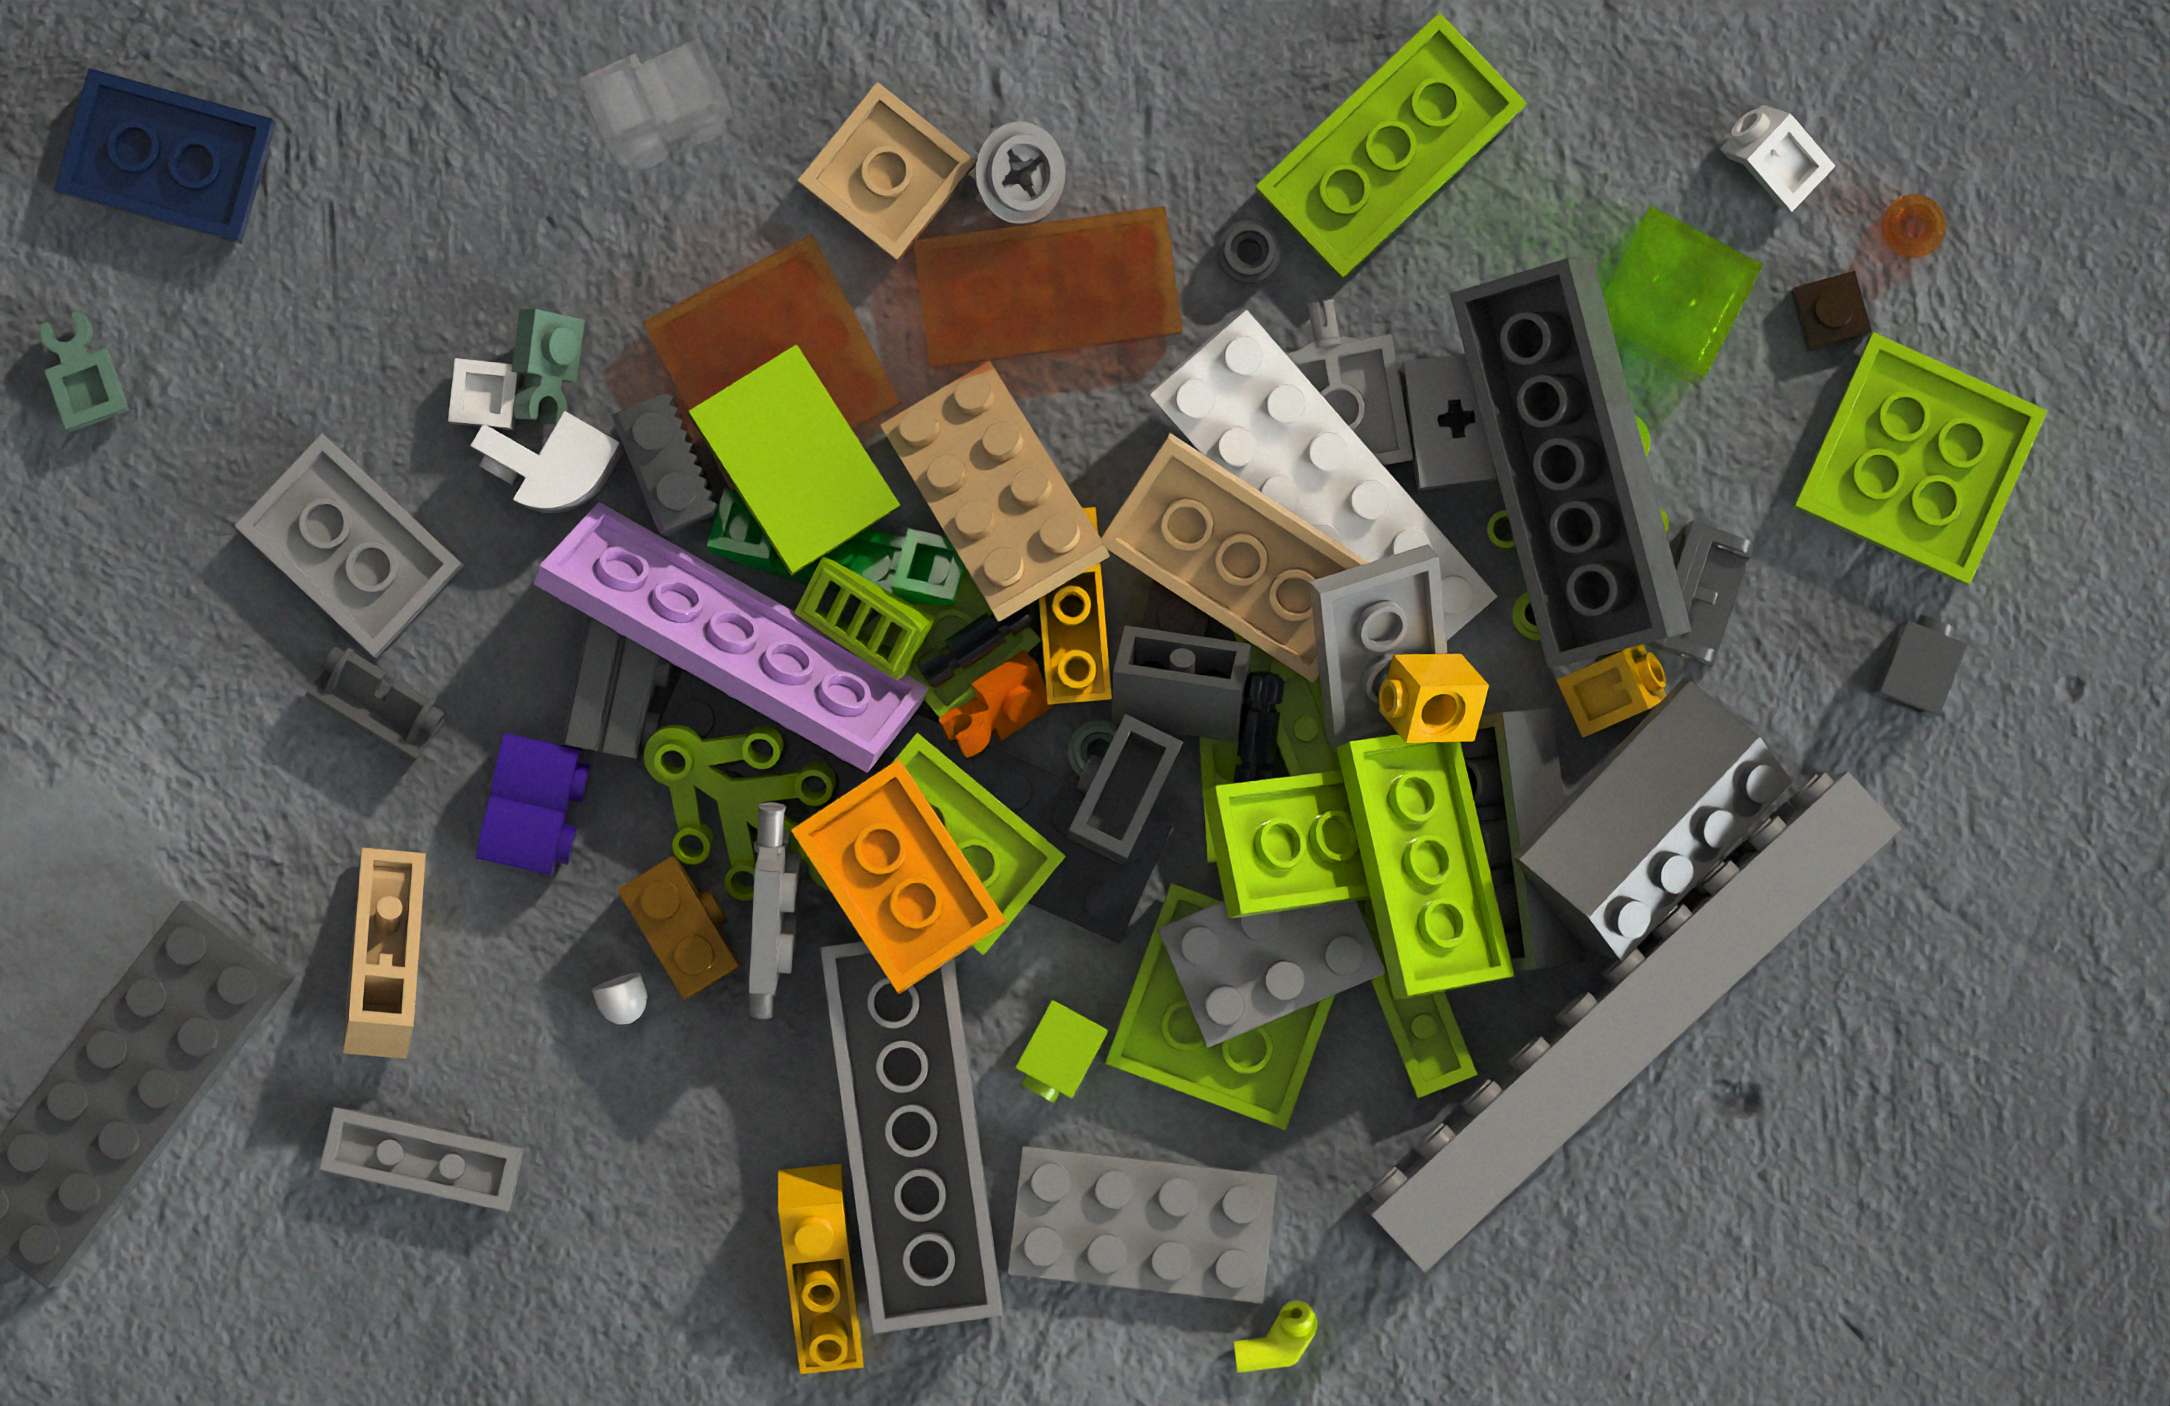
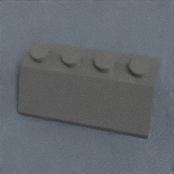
(1514, 792)
(1651, 821)

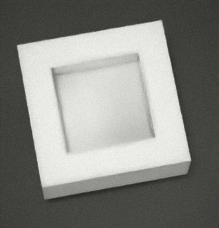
(483, 394)

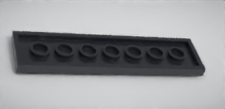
(1081, 889)

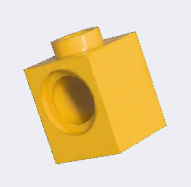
(1433, 698)

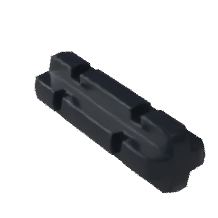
(970, 645)
(1259, 726)

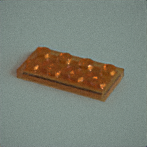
(1047, 287)

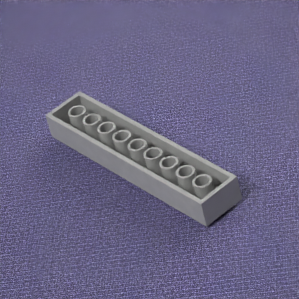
(1630, 1019)

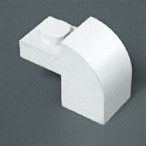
(565, 472)

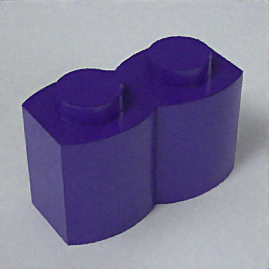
(532, 804)

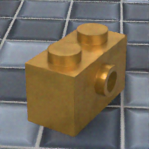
(681, 926)

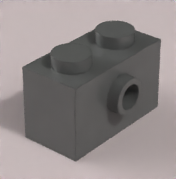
(1122, 789)

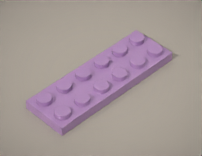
(728, 636)

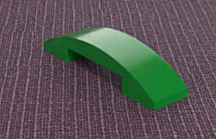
(913, 567)

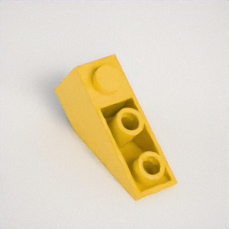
(1076, 637)
(820, 1268)

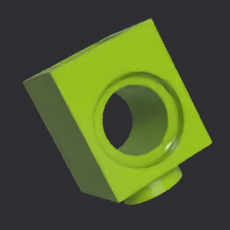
(1060, 1052)

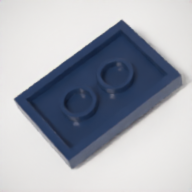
(165, 156)

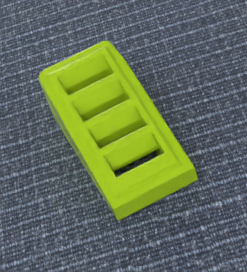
(914, 621)

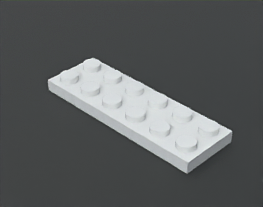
(1276, 432)

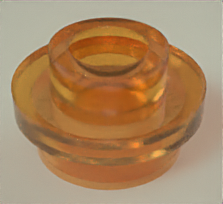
(1931, 218)

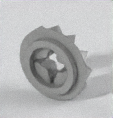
(1041, 181)

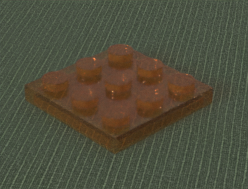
(760, 315)

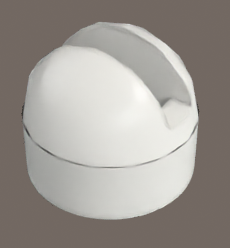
(621, 998)

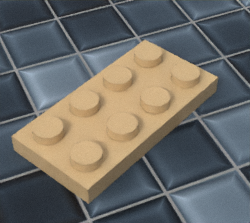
(994, 491)
(1228, 551)

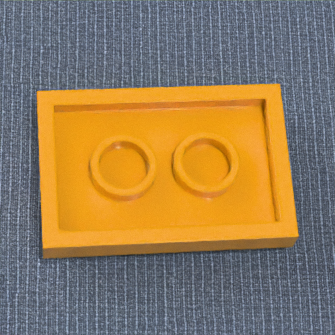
(899, 876)

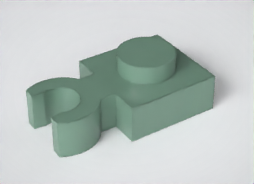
(547, 354)
(84, 382)

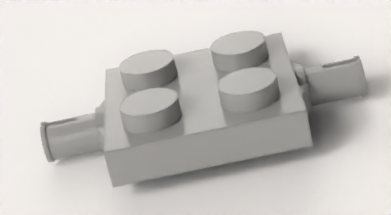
(1358, 382)
(774, 895)

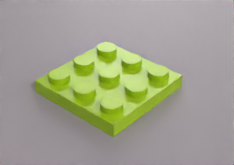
(1919, 459)
(1162, 1042)

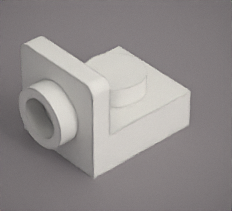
(1778, 155)

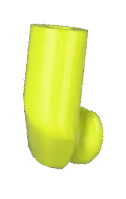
(1283, 1343)

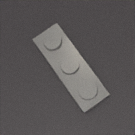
(421, 1158)

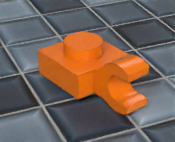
(1003, 704)

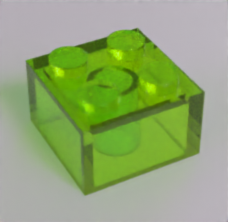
(1677, 295)

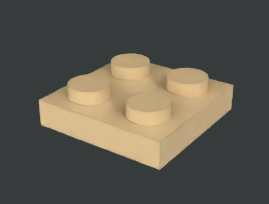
(887, 172)

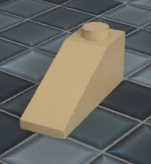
(384, 954)

